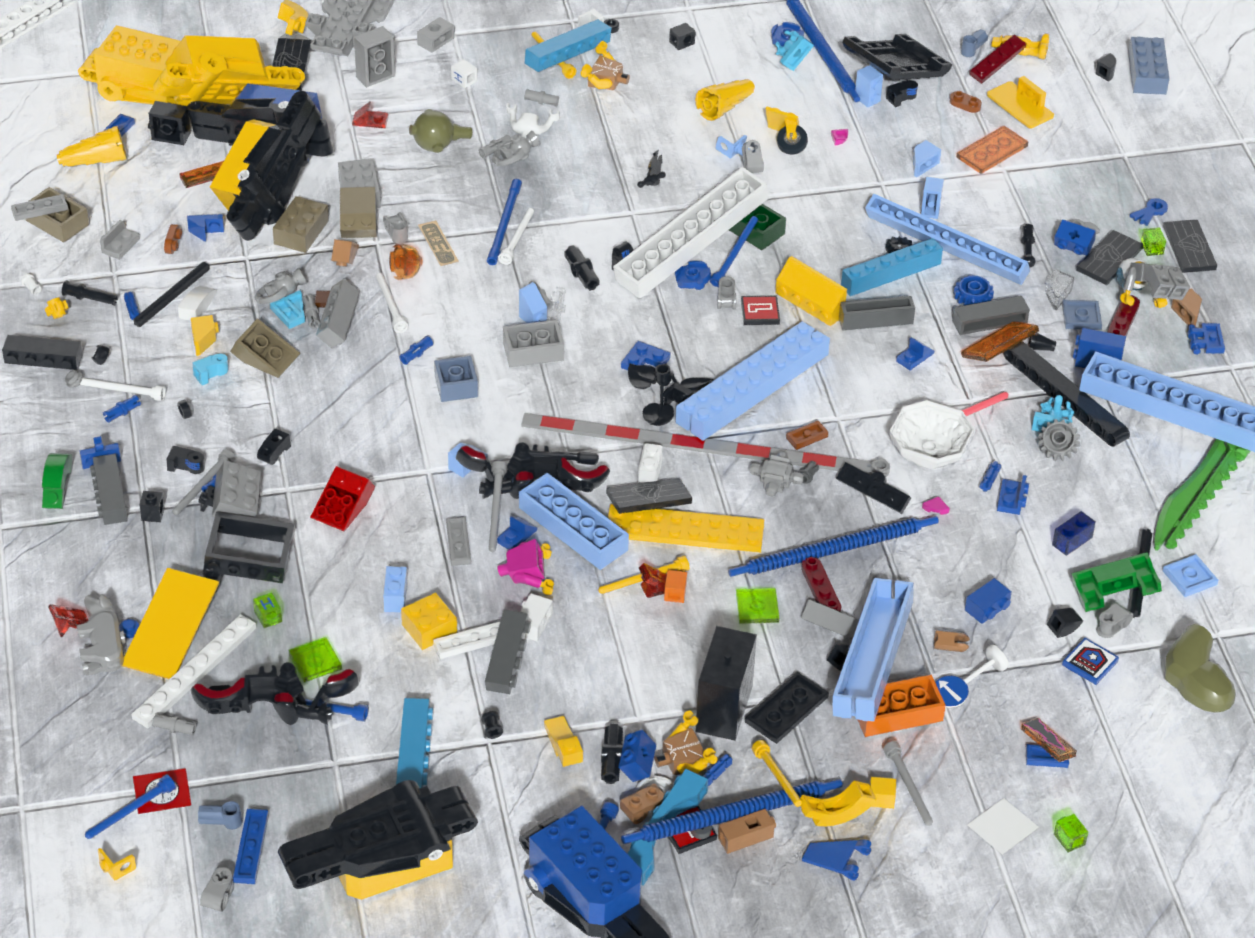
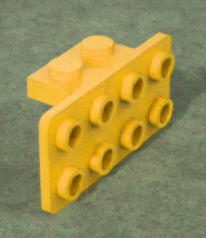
(1022, 101)

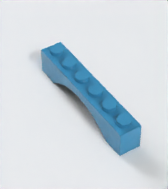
(686, 794)

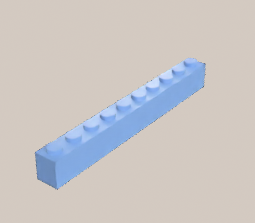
(951, 240)

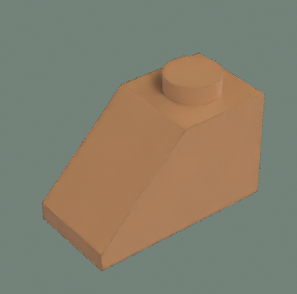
(344, 252)
(1188, 308)

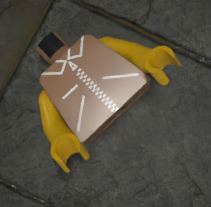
(605, 72)
(684, 750)

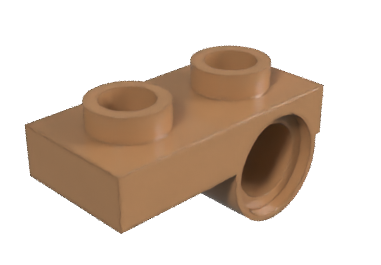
(638, 804)

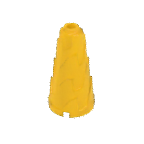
(721, 98)
(100, 148)

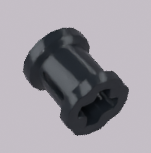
(491, 722)

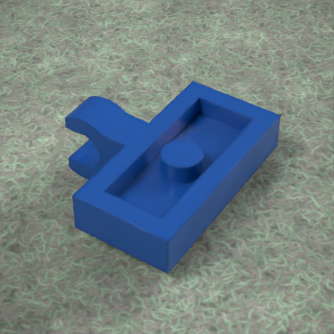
(99, 450)

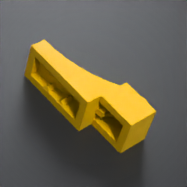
(563, 741)

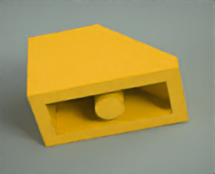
(203, 332)

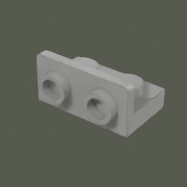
(118, 240)

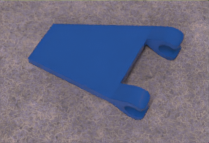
(836, 855)

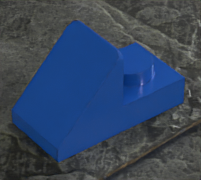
(203, 224)
(914, 354)
(517, 533)

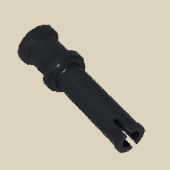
(80, 292)

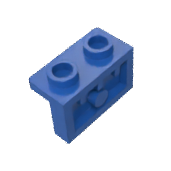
(1011, 496)

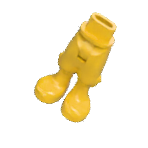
(1033, 48)

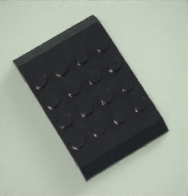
(899, 57)

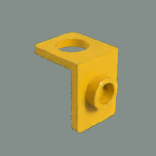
(114, 869)

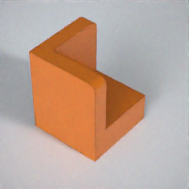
(675, 586)

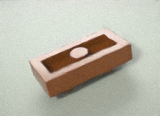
(807, 435)

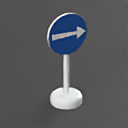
(955, 690)

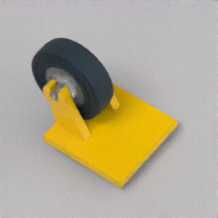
(791, 137)

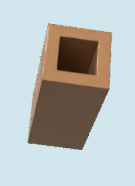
(746, 831)

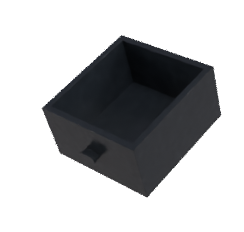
(725, 683)

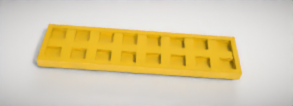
(691, 528)

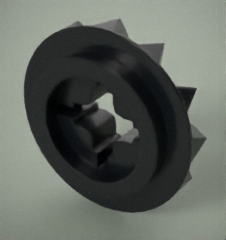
(892, 244)

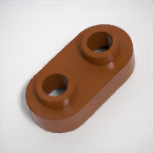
(965, 102)
(171, 240)

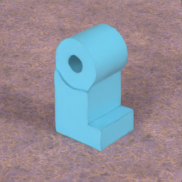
(210, 367)

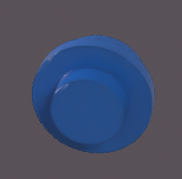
(129, 627)

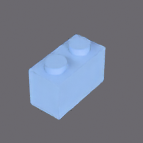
(869, 85)
(932, 197)
(395, 589)

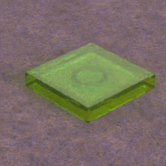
(757, 606)
(315, 659)

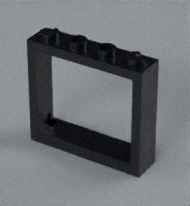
(251, 528)

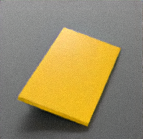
(170, 623)

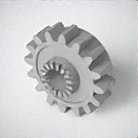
(1063, 431)

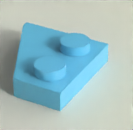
(290, 309)

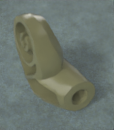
(1195, 675)

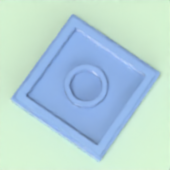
(1190, 575)

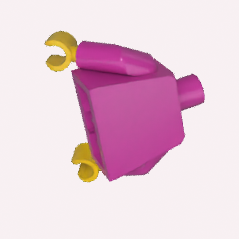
(527, 565)

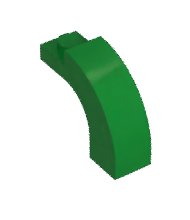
(54, 477)

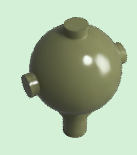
(435, 131)

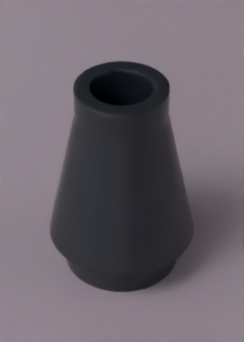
(1042, 343)

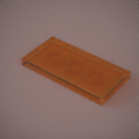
(992, 149)
(1000, 341)

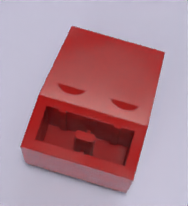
(342, 499)

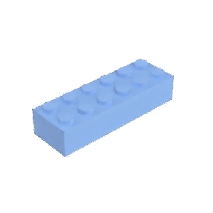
(573, 521)

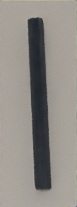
(171, 294)
(1136, 596)

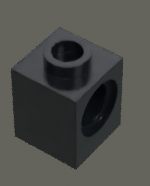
(682, 36)
(151, 506)

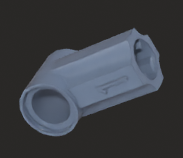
(973, 42)
(228, 815)

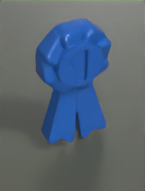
(1153, 207)

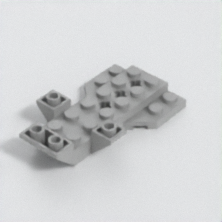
(345, 22)

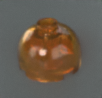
(404, 261)

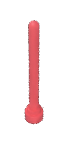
(986, 403)

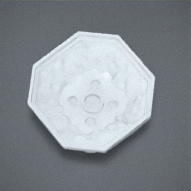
(931, 434)

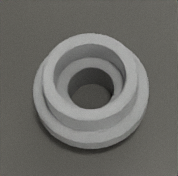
(73, 378)

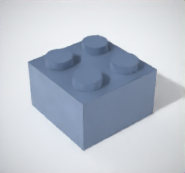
(456, 378)

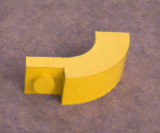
(294, 16)

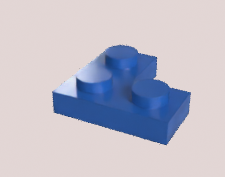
(645, 353)

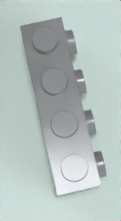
(337, 313)

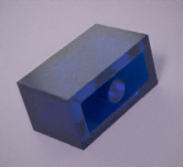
(1073, 533)

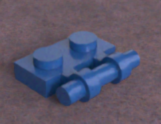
(1211, 341)

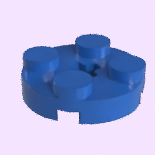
(778, 35)
(686, 278)

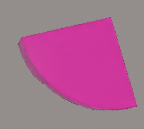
(839, 136)
(936, 505)

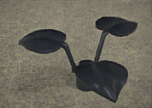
(642, 377)

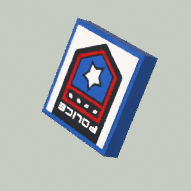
(1090, 661)

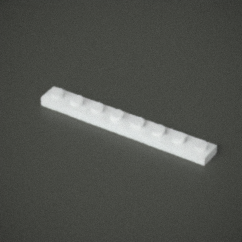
(194, 670)

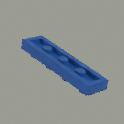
(250, 846)

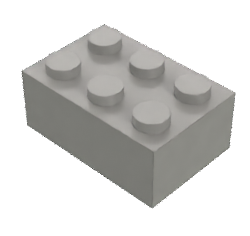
(374, 56)
(359, 174)
(533, 343)
(236, 490)

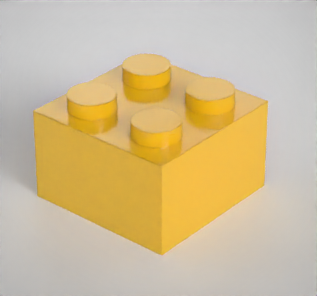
(428, 620)

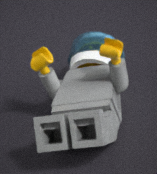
(1163, 279)

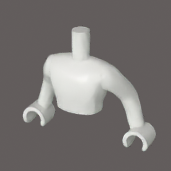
(529, 122)

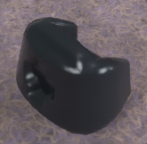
(101, 354)

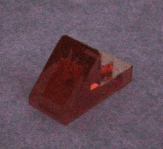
(368, 118)
(653, 581)
(66, 617)

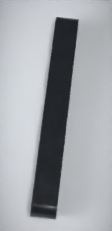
(1055, 383)

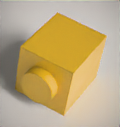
(884, 791)

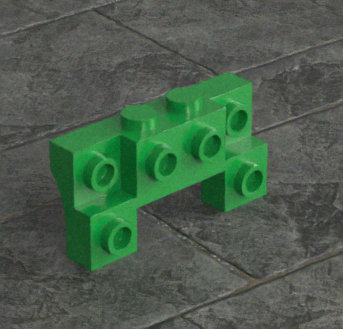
(1114, 578)

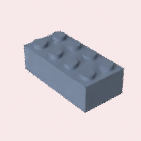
(1148, 65)

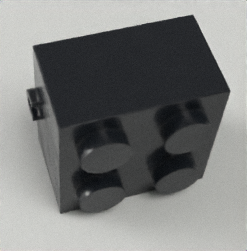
(169, 123)

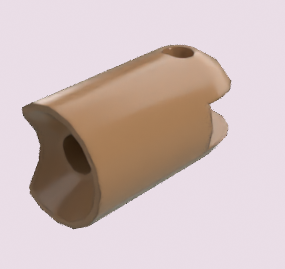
(949, 641)

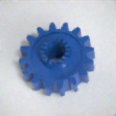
(973, 290)

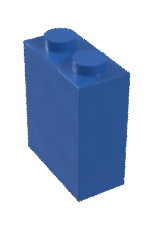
(1098, 341)

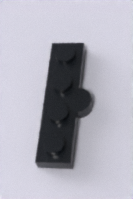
(874, 487)

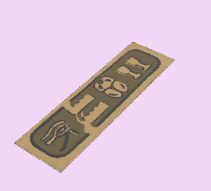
(438, 243)

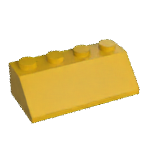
(810, 291)

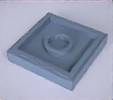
(1081, 314)

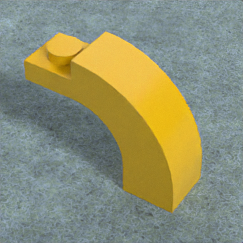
(840, 808)

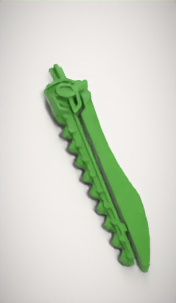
(1182, 497)

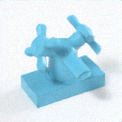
(795, 50)
(1041, 419)

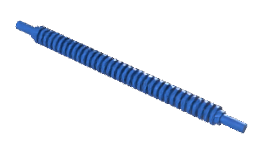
(823, 48)
(833, 546)
(726, 812)

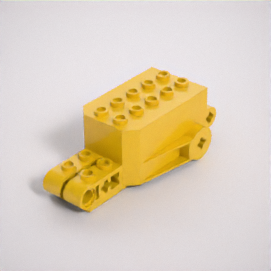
(129, 65)
(219, 69)

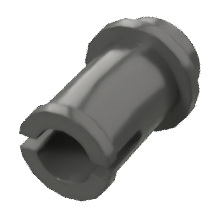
(809, 472)

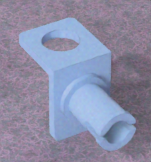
(733, 149)

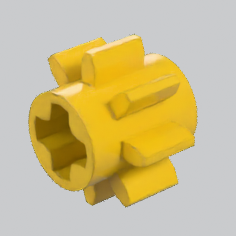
(56, 308)

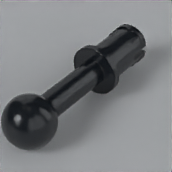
(1028, 239)

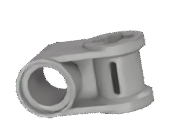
(752, 159)
(396, 228)
(726, 293)
(1113, 620)
(218, 890)

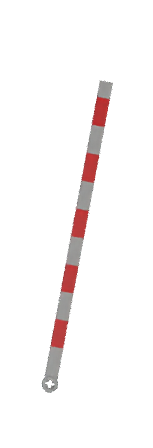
(696, 444)

